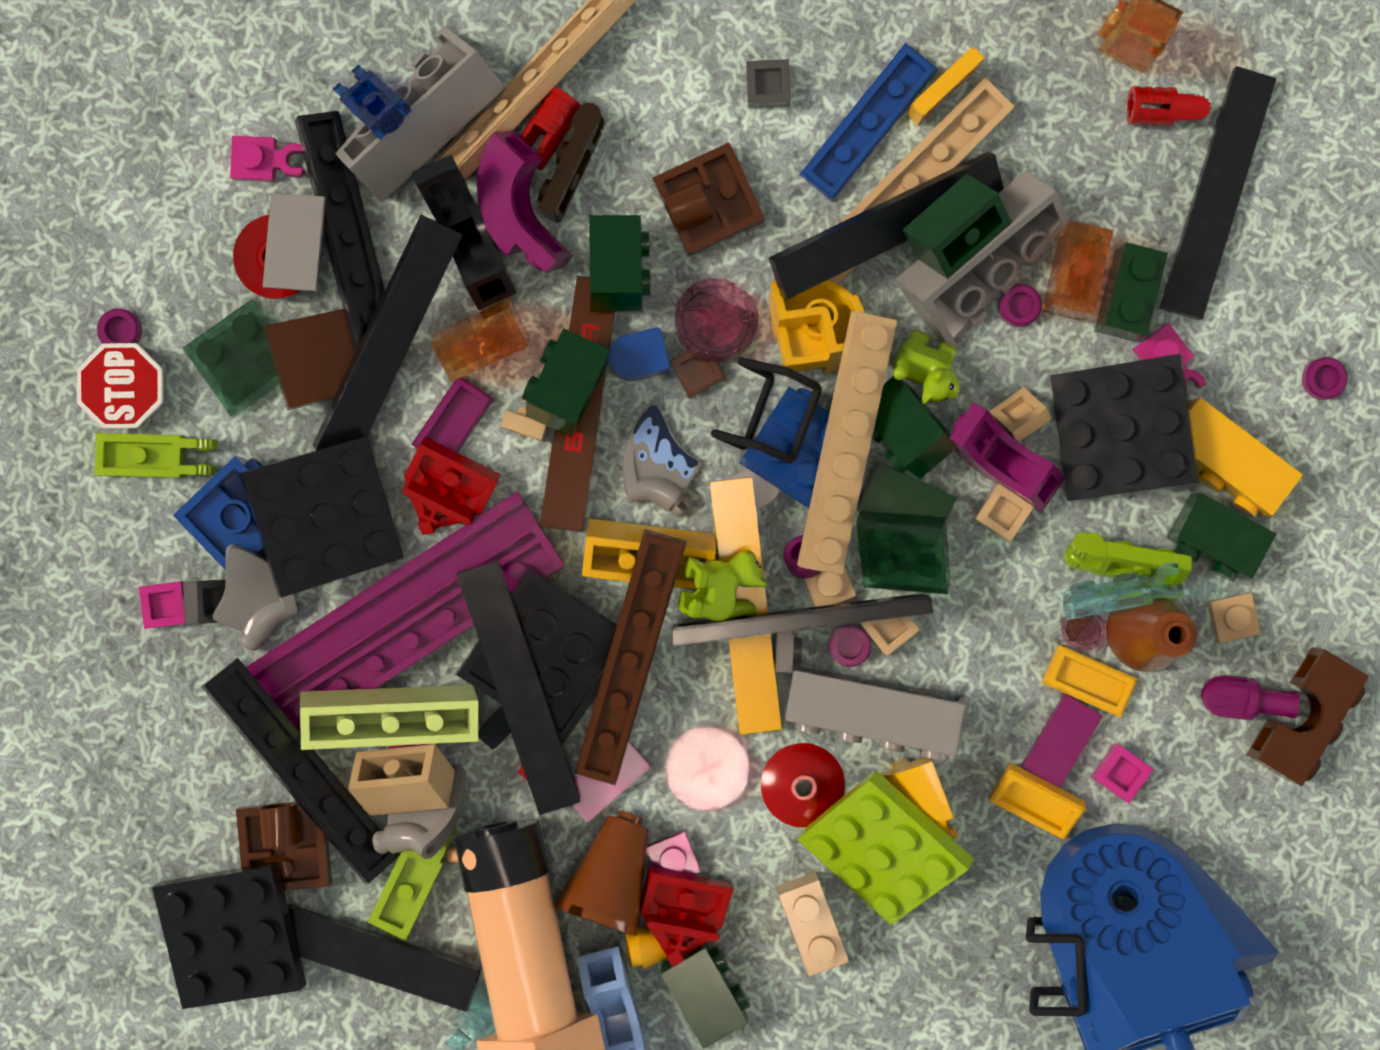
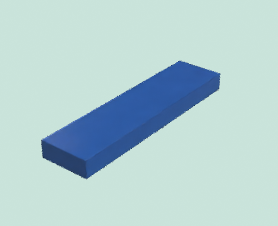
(868, 122)

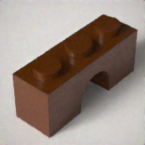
(1331, 690)

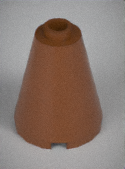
(1151, 635)
(610, 876)

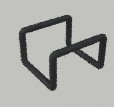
(766, 370)
(1080, 967)

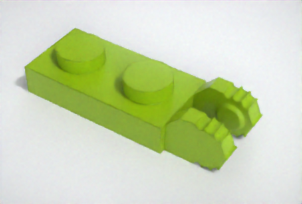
(149, 455)
(1110, 559)
(407, 891)

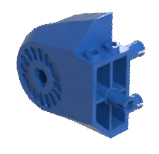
(1154, 969)

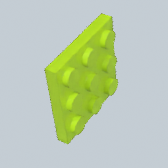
(885, 848)

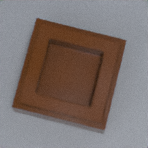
(696, 373)

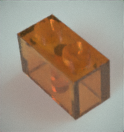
(1138, 31)
(1077, 271)
(480, 339)

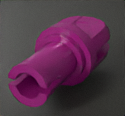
(1244, 698)

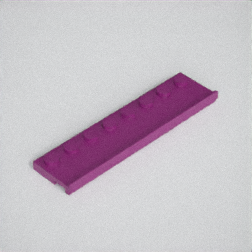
(405, 611)

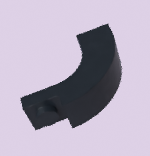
(476, 253)

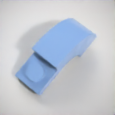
(611, 995)

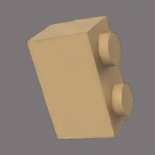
(401, 779)
(812, 924)

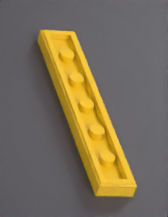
(752, 655)

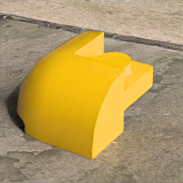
(812, 325)
(923, 788)

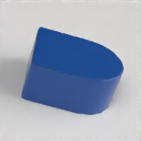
(639, 355)

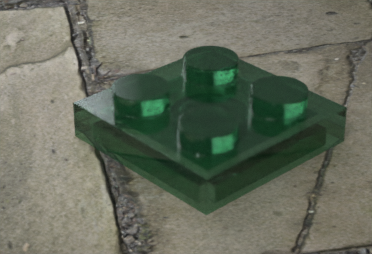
(236, 358)
(904, 552)

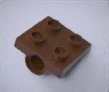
(708, 199)
(288, 837)

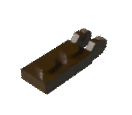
(572, 162)

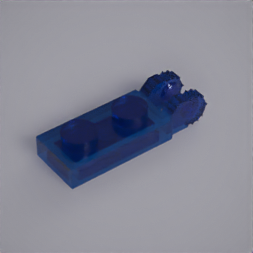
(373, 103)

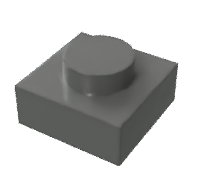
(768, 83)
(201, 600)
(787, 651)

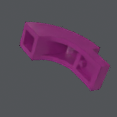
(506, 204)
(1003, 459)

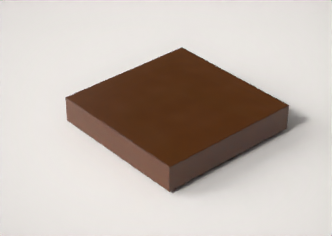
(310, 357)

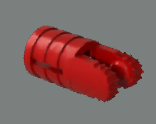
(1175, 106)
(552, 121)

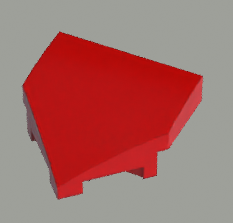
(446, 486)
(683, 910)

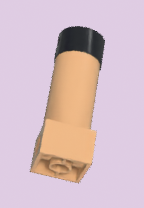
(520, 940)

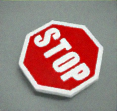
(120, 386)

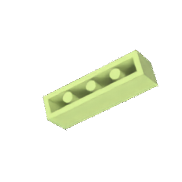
(388, 717)

